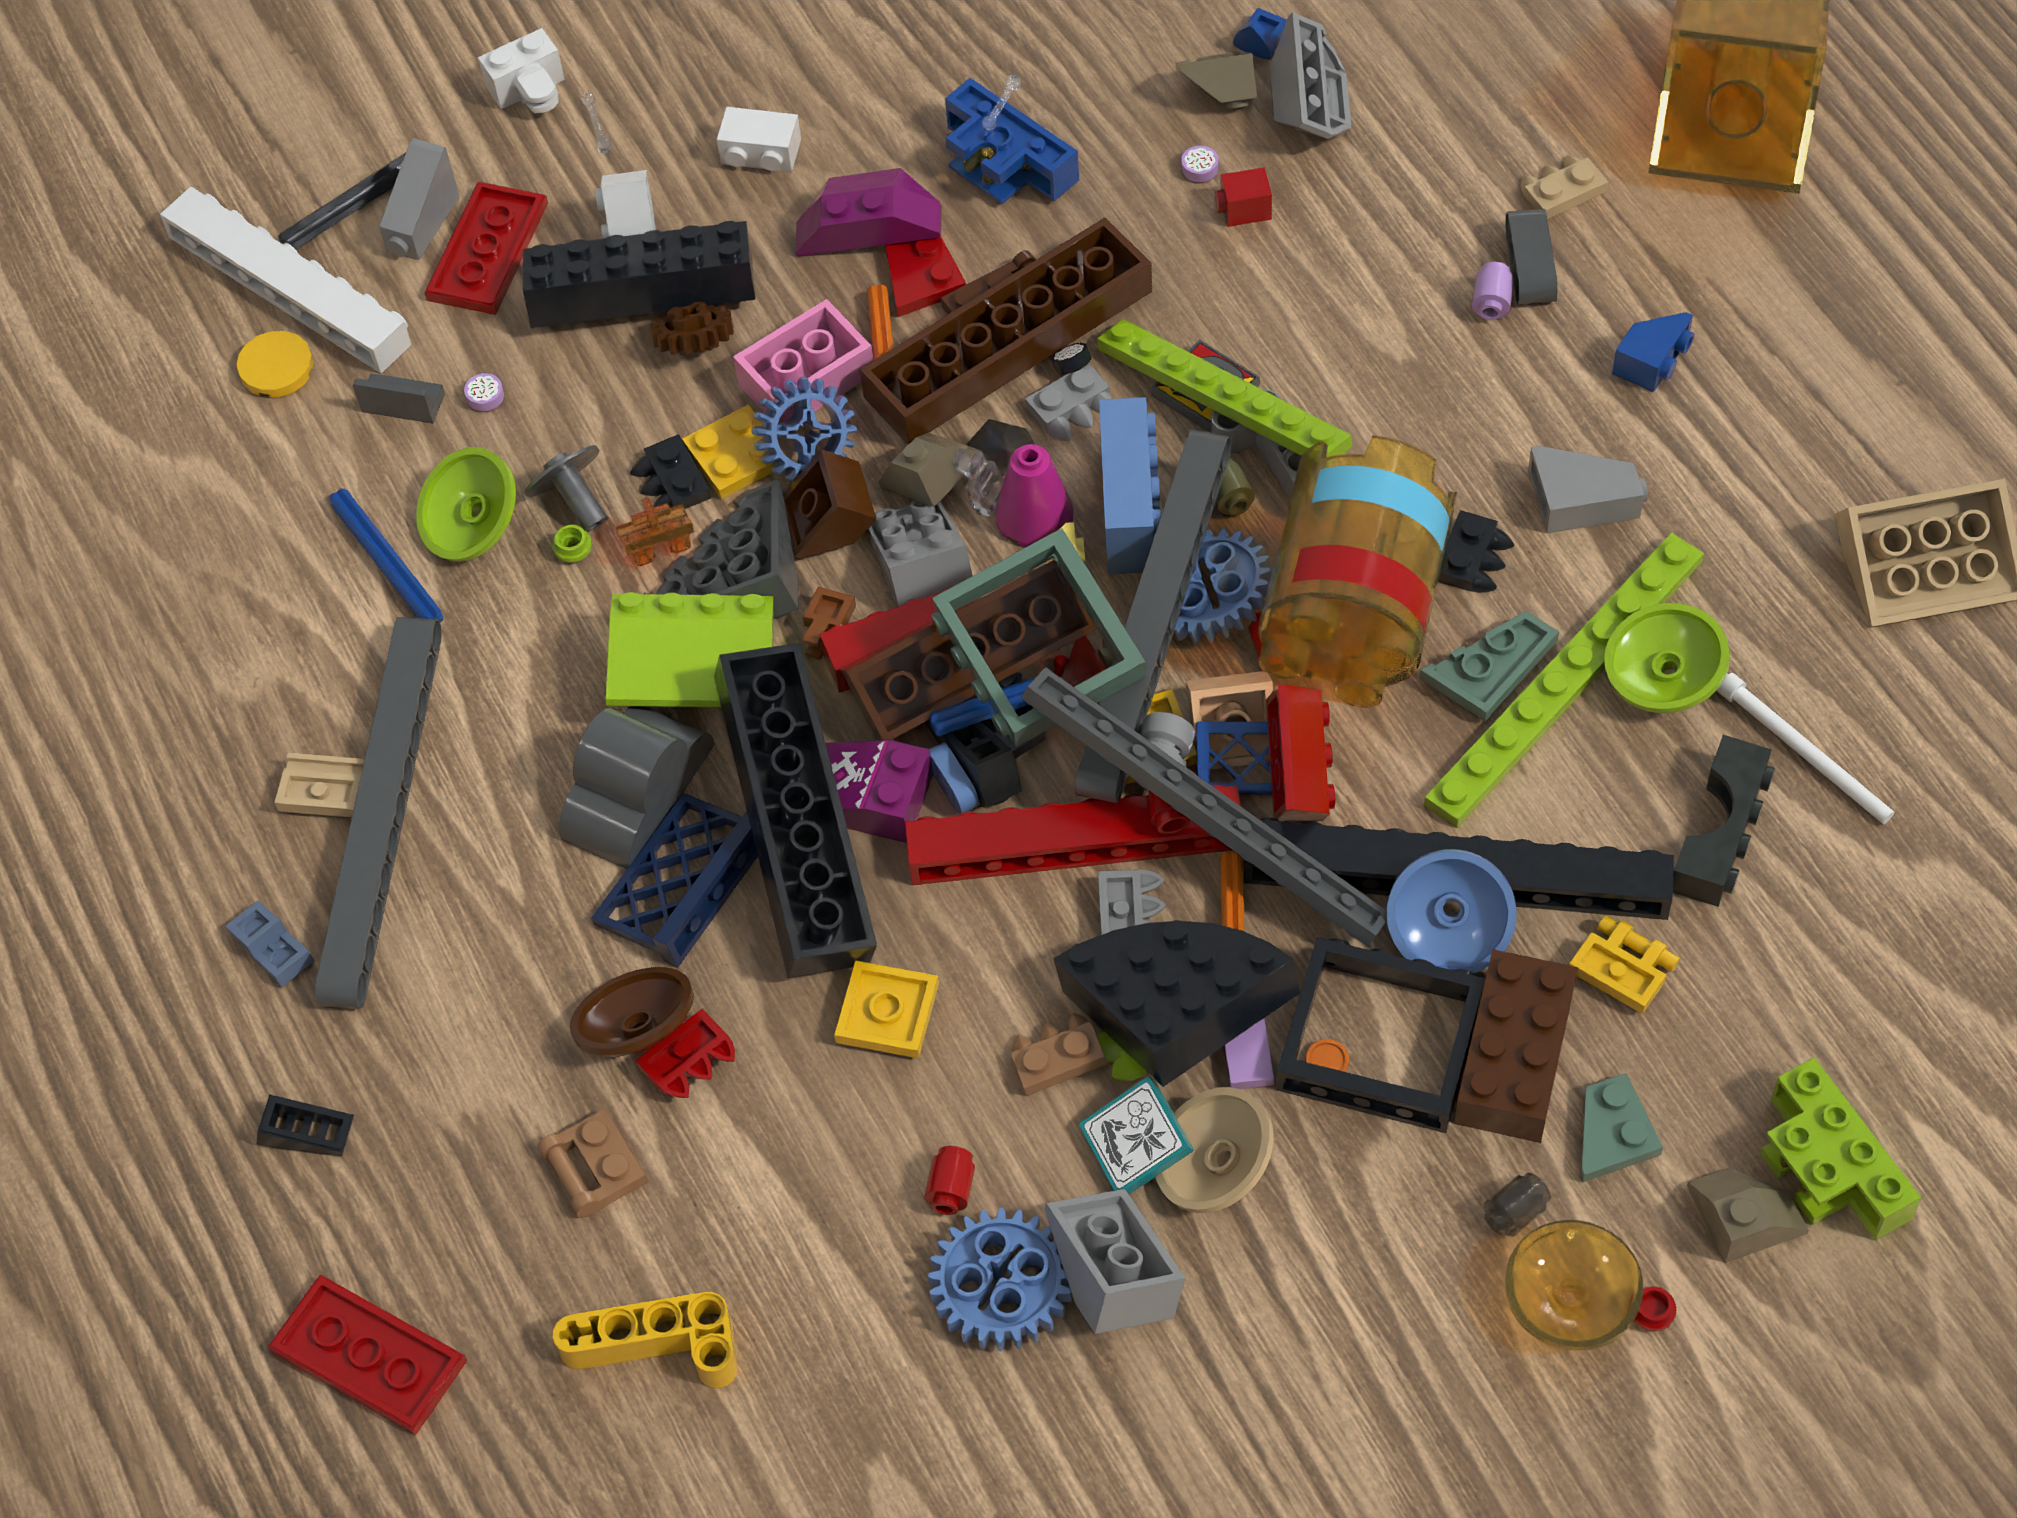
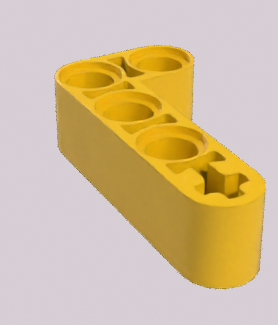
(645, 1342)

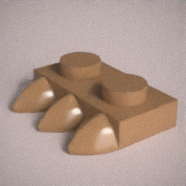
(1057, 1054)

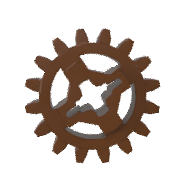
(692, 329)

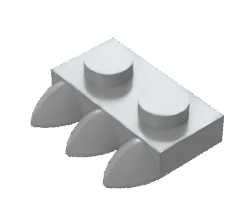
(1068, 400)
(1123, 898)

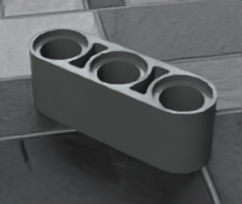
(1531, 256)

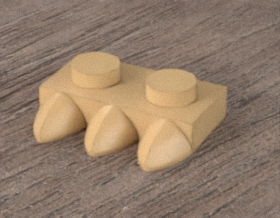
(1564, 188)

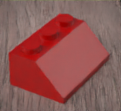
(1299, 754)

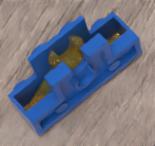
(1011, 153)

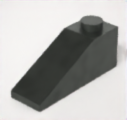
(985, 761)

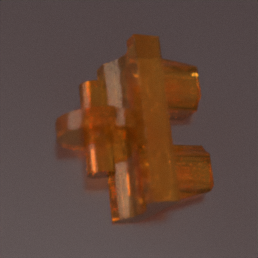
(655, 527)

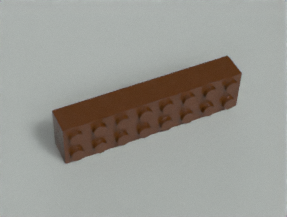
(1006, 330)

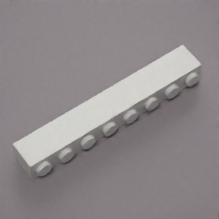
(287, 279)

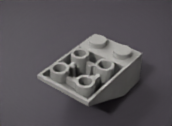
(918, 550)

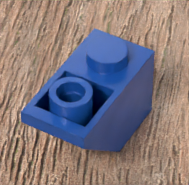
(1651, 350)

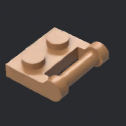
(605, 1156)

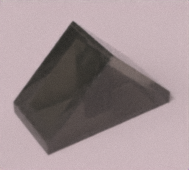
(999, 442)

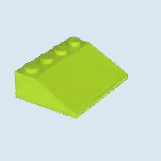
(670, 644)

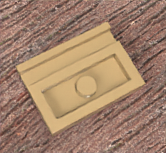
(319, 785)

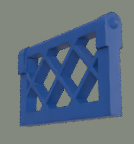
(1237, 731)

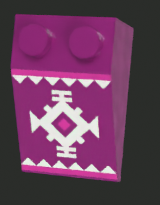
(880, 784)

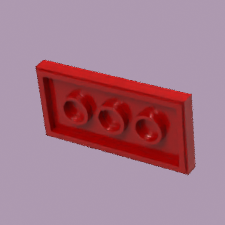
(486, 248)
(367, 1354)

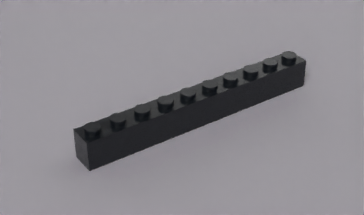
(1538, 874)

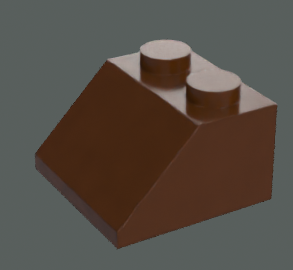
(827, 505)

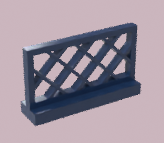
(706, 887)

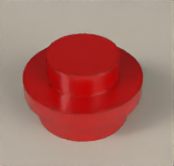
(1656, 1309)

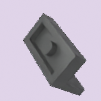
(399, 397)

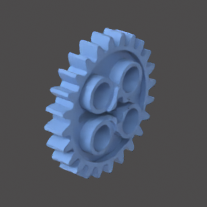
(1240, 579)
(965, 1261)

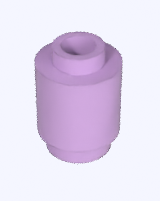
(1493, 291)

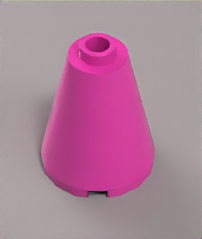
(1032, 497)

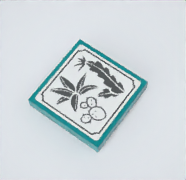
(1136, 1136)

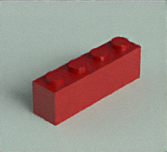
(855, 640)

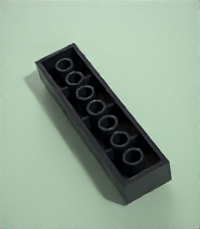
(794, 810)

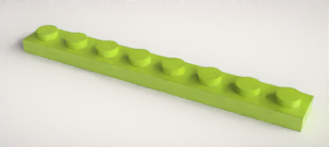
(1221, 390)

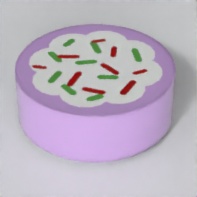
(1199, 163)
(484, 392)

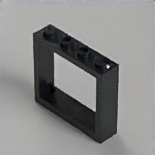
(1364, 1093)

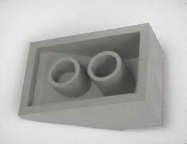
(1114, 1261)

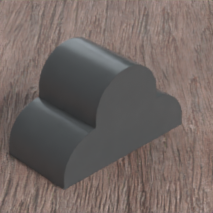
(628, 780)

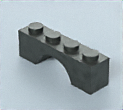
(1708, 859)

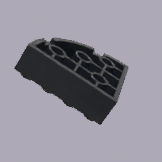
(1176, 989)

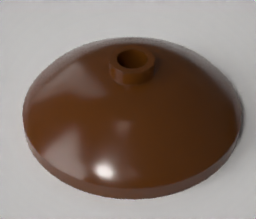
(632, 1012)

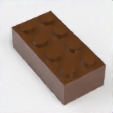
(1516, 1046)

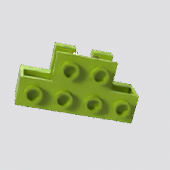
(1834, 1155)

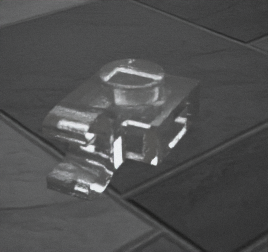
(983, 481)

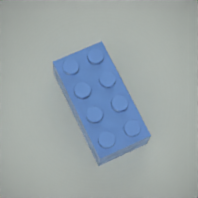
(1129, 482)

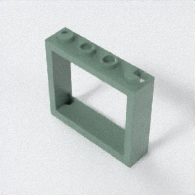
(1057, 545)

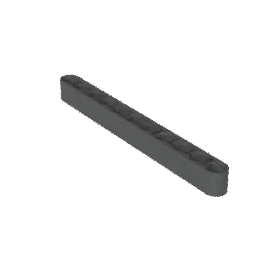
(1161, 595)
(378, 814)

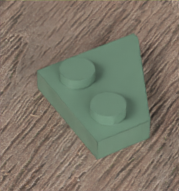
(1615, 1129)

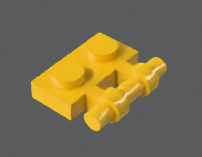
(1619, 972)

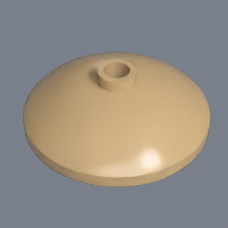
(1231, 1150)

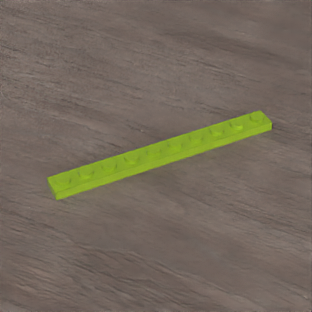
(1558, 684)

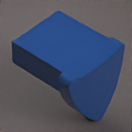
(1260, 34)

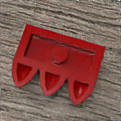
(686, 1054)

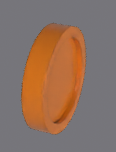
(1328, 1054)

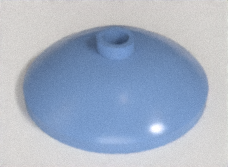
(1451, 940)

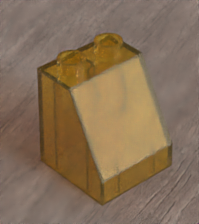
(1740, 91)

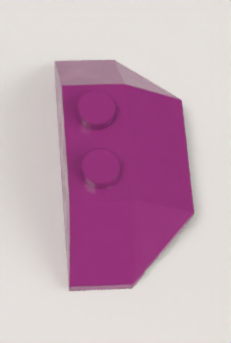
(867, 213)

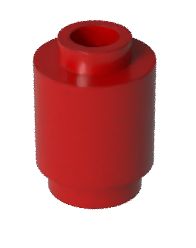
(950, 1180)

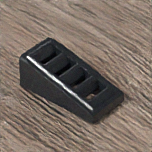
(294, 1110)

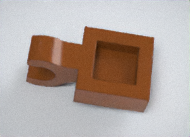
(824, 612)

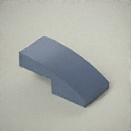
(269, 943)

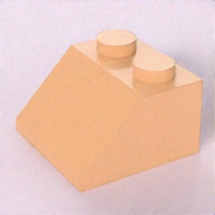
(1231, 700)

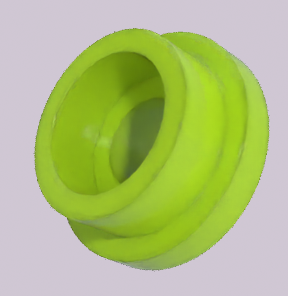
(568, 536)

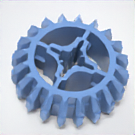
(802, 412)

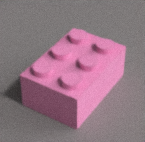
(810, 346)

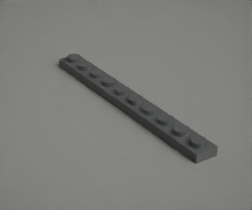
(1206, 806)

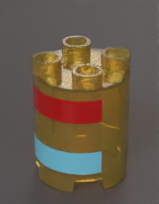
(1356, 570)

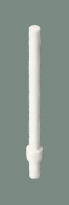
(1734, 690)

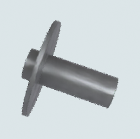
(564, 475)

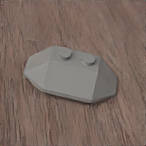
(1309, 81)

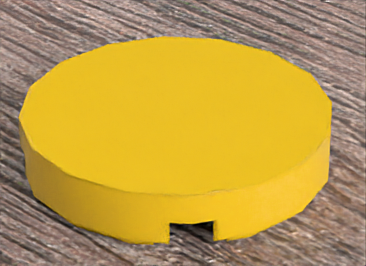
(275, 363)

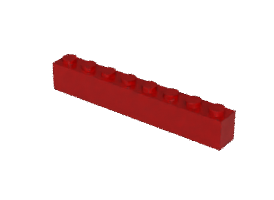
(1047, 839)

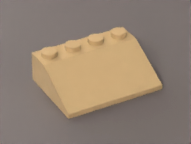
(1931, 552)

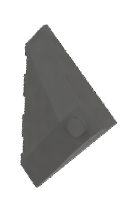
(743, 554)

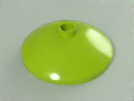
(465, 504)
(1661, 640)

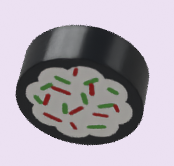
(1071, 358)

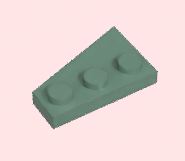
(1494, 666)

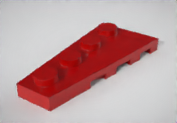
(921, 273)

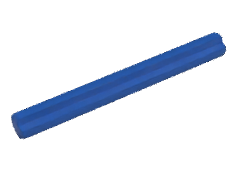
(384, 556)

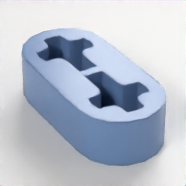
(953, 779)

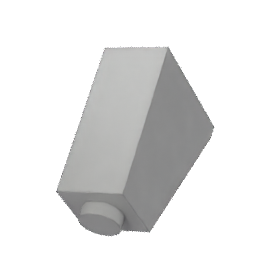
(419, 200)
(1584, 489)

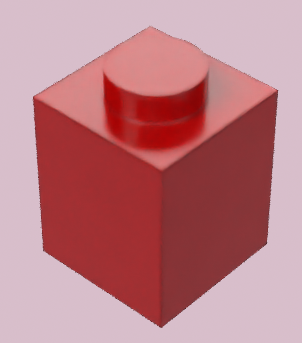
(1244, 197)

